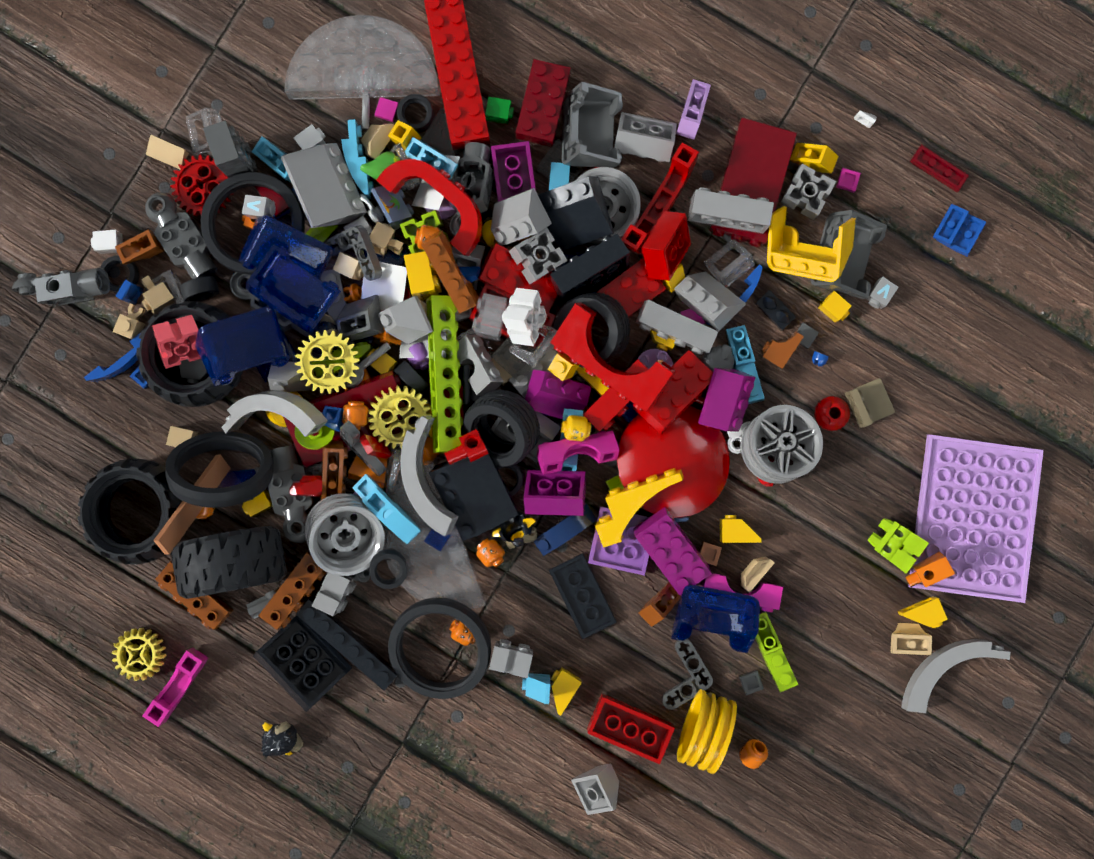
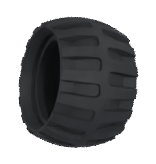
(161, 379)
(96, 510)

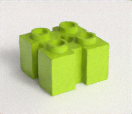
(410, 227)

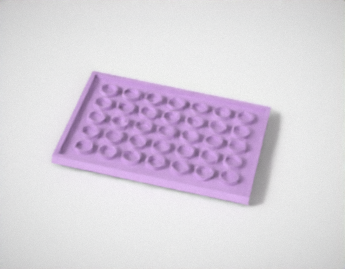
(979, 514)

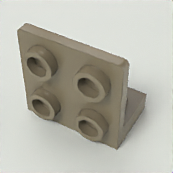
(869, 403)

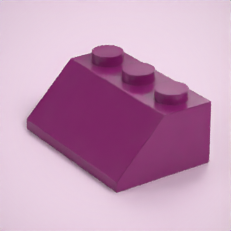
(551, 395)
(727, 399)

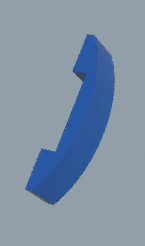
(752, 281)
(102, 373)

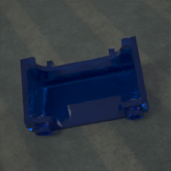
(303, 249)
(292, 289)
(241, 344)
(717, 613)

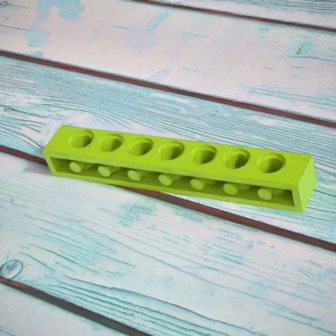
(435, 305)

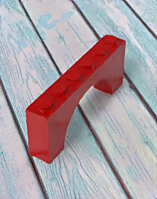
(576, 341)

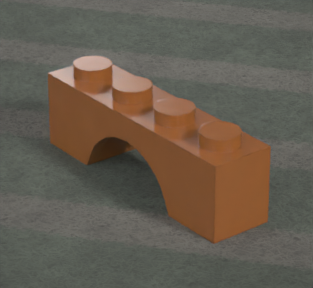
(441, 256)

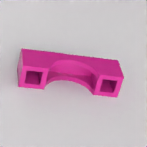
(599, 446)
(767, 594)
(172, 693)

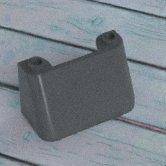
(589, 126)
(866, 233)

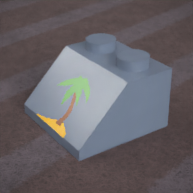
(393, 206)

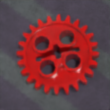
(193, 170)

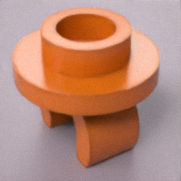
(355, 293)

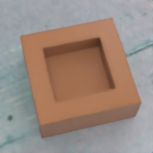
(710, 553)

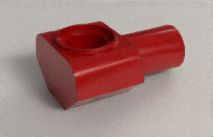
(464, 450)

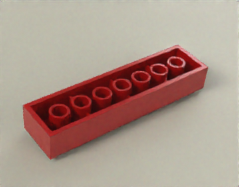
(457, 72)

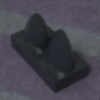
(775, 310)

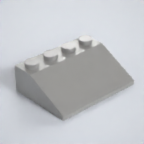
(324, 185)

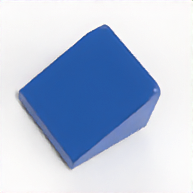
(470, 273)
(334, 416)

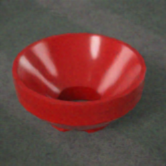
(823, 417)

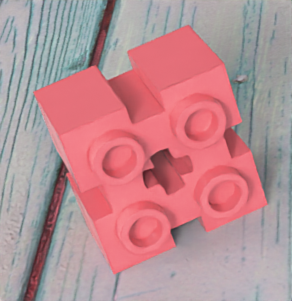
(177, 341)

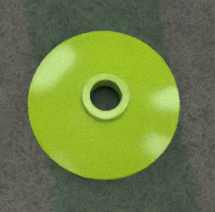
(315, 442)

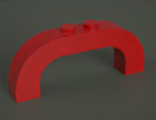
(674, 182)
(471, 221)

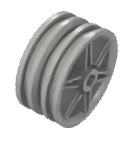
(627, 197)
(756, 454)
(345, 561)

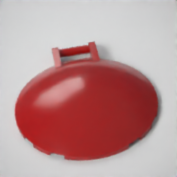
(684, 445)

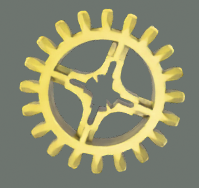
(151, 662)

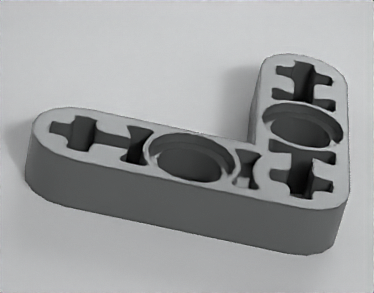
(358, 244)
(351, 436)
(692, 681)

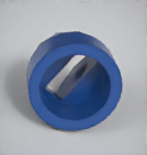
(819, 359)

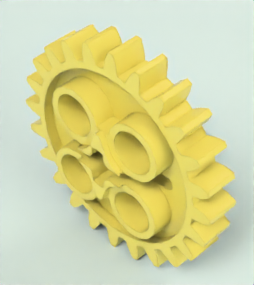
(326, 344)
(390, 402)

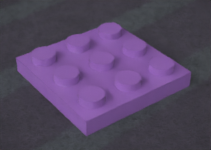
(623, 556)

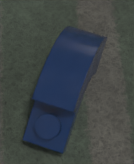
(564, 531)

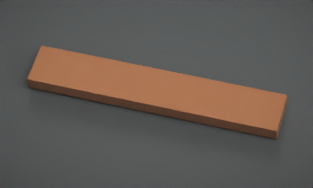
(186, 512)

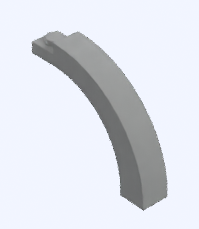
(292, 407)
(415, 483)
(935, 665)

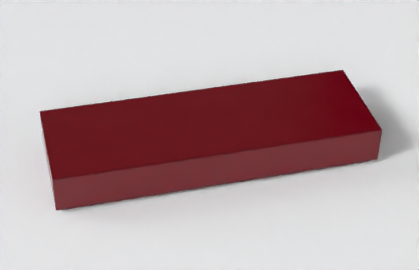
(939, 168)

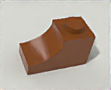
(139, 247)
(780, 351)
(660, 605)

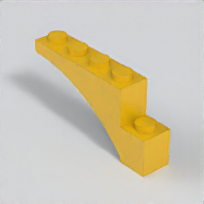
(626, 501)

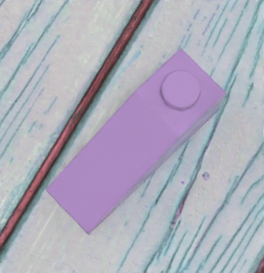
(693, 109)

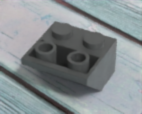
(360, 319)

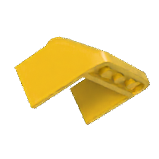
(806, 260)

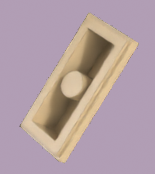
(166, 152)

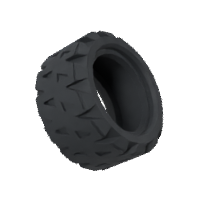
(228, 561)

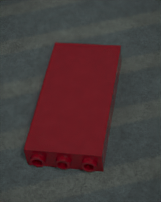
(756, 170)
(363, 392)

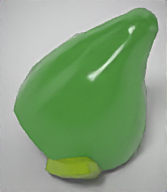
(379, 164)

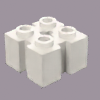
(524, 316)

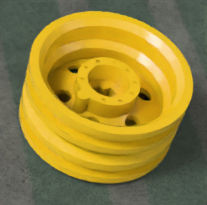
(707, 731)

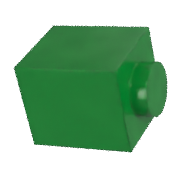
(499, 110)

